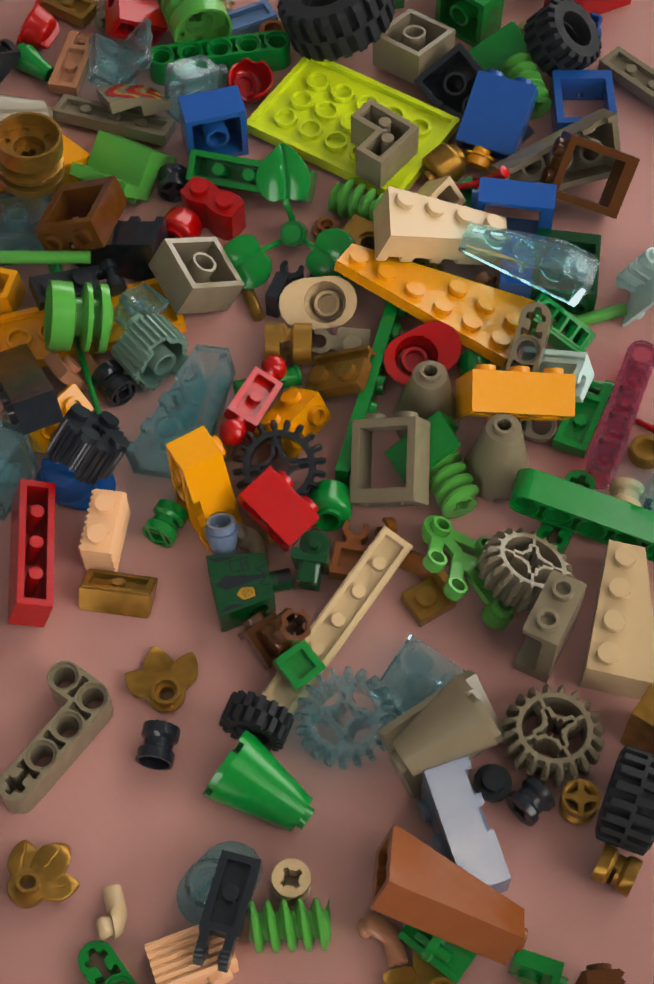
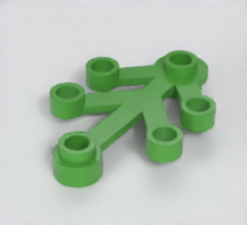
(440, 534)

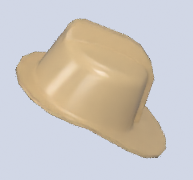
(319, 301)

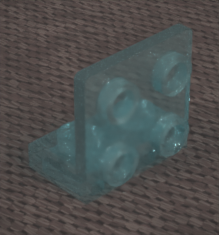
(120, 63)

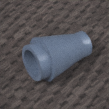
(222, 533)

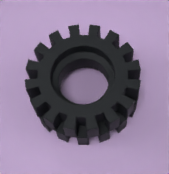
(259, 716)

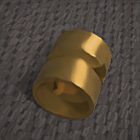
(300, 340)

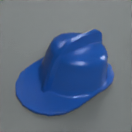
(68, 488)

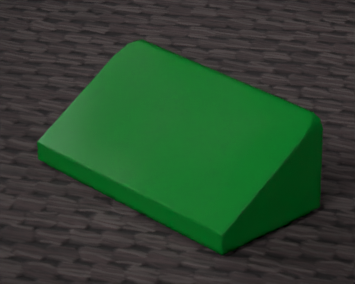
(498, 47)

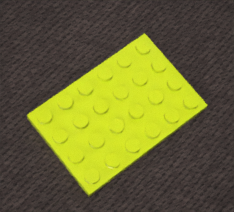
(314, 113)

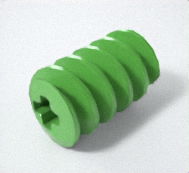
(523, 66)
(353, 201)
(453, 486)
(289, 925)

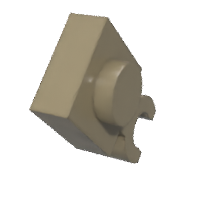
(345, 339)

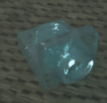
(138, 300)

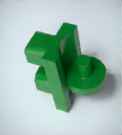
(443, 955)

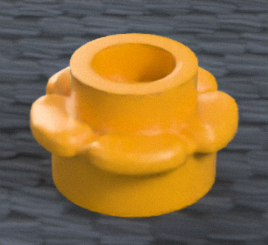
(479, 158)

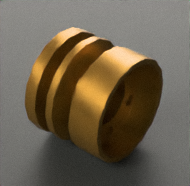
(31, 155)

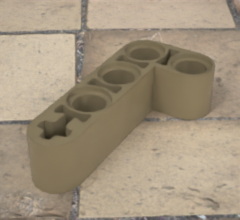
(542, 331)
(51, 743)

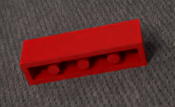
(32, 553)

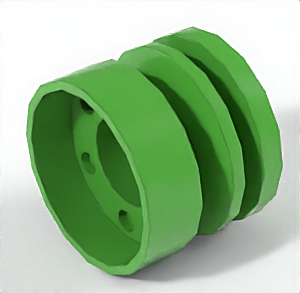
(196, 19)
(81, 317)

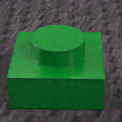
(299, 665)

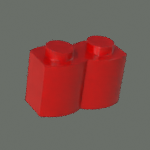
(217, 208)

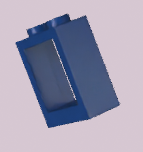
(579, 86)
(518, 195)

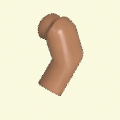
(386, 932)

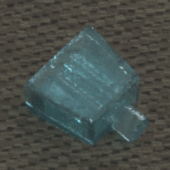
(189, 77)

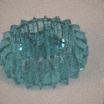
(330, 716)

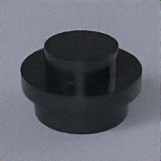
(492, 782)

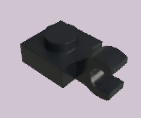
(277, 285)

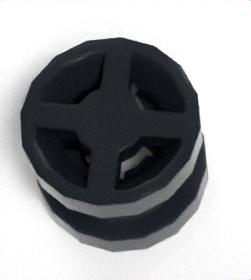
(172, 180)
(530, 801)

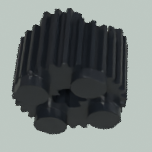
(88, 443)

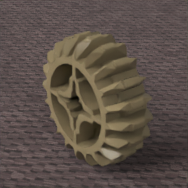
(518, 567)
(576, 720)

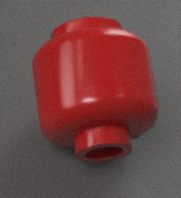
(183, 223)

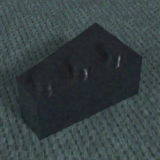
(132, 247)

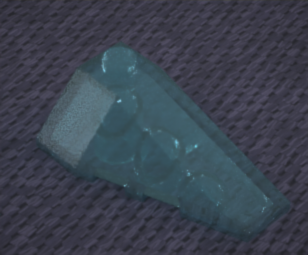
(534, 259)

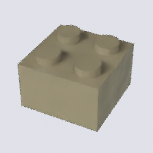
(412, 45)
(196, 274)

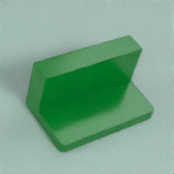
(442, 443)

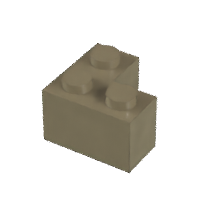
(383, 142)

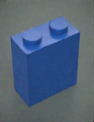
(497, 113)

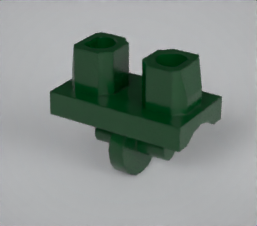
(311, 560)

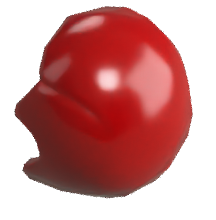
(252, 78)

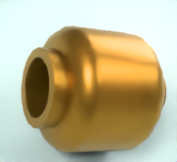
(443, 162)

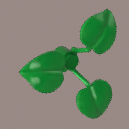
(278, 178)

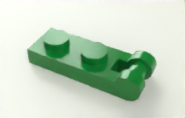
(577, 432)

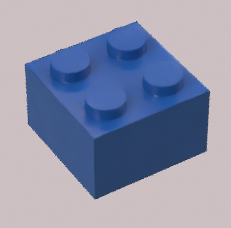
(214, 121)

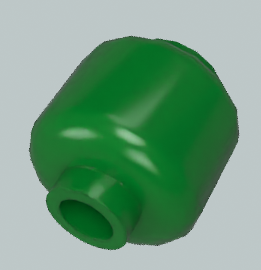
(333, 504)

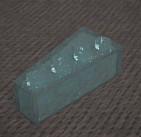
(189, 404)

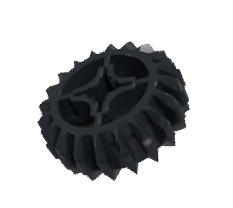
(275, 436)

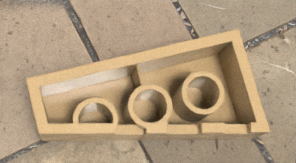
(424, 227)
(622, 626)

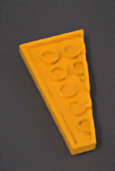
(477, 312)

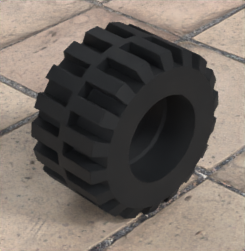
(562, 37)
(628, 804)

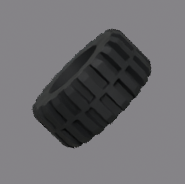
(334, 26)

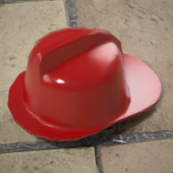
(39, 28)
(426, 342)

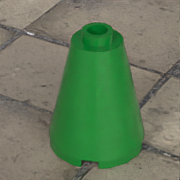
(259, 786)

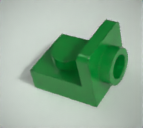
(536, 968)

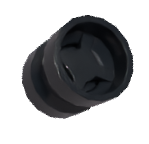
(116, 385)
(158, 745)

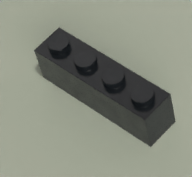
(27, 391)

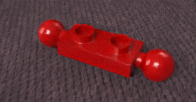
(252, 400)

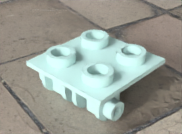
(639, 280)

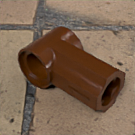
(285, 630)

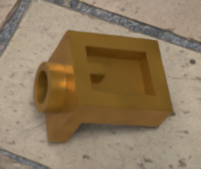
(427, 599)

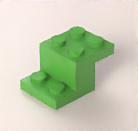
(130, 161)

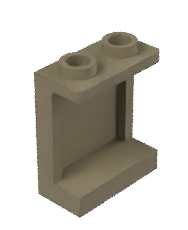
(550, 625)

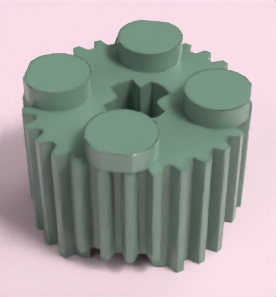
(150, 349)

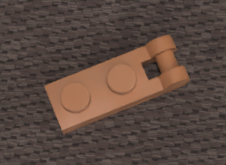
(71, 65)

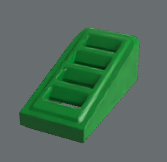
(574, 328)

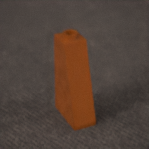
(444, 899)

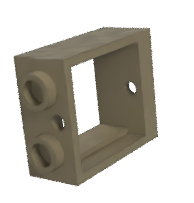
(417, 466)

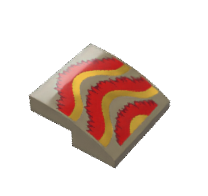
(127, 96)

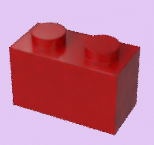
(279, 507)

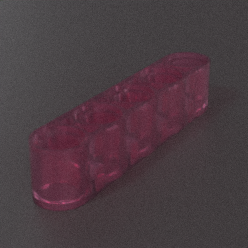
(634, 373)

